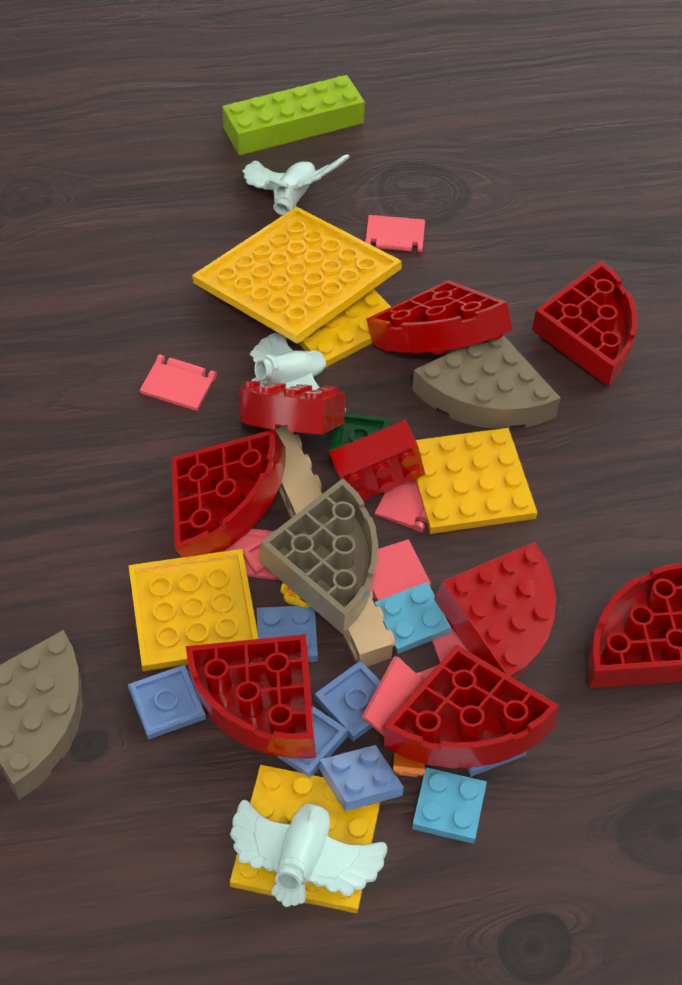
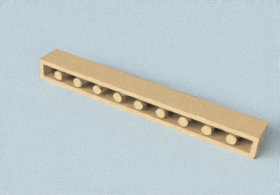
(299, 487)

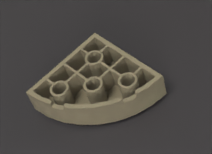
(487, 387)
(327, 555)
(38, 711)

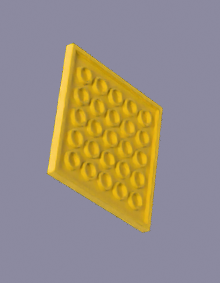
(297, 273)

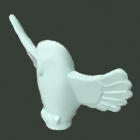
(287, 186)
(281, 364)
(303, 853)

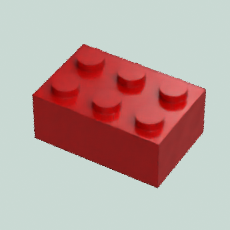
(379, 461)

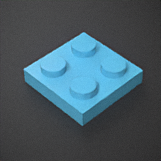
(413, 617)
(449, 805)

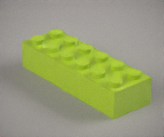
(293, 114)

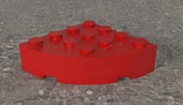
(440, 320)
(591, 322)
(294, 407)
(224, 491)
(502, 608)
(640, 633)
(258, 692)
(469, 716)

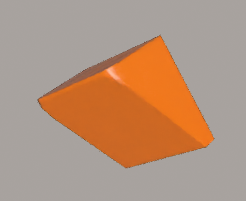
(407, 767)

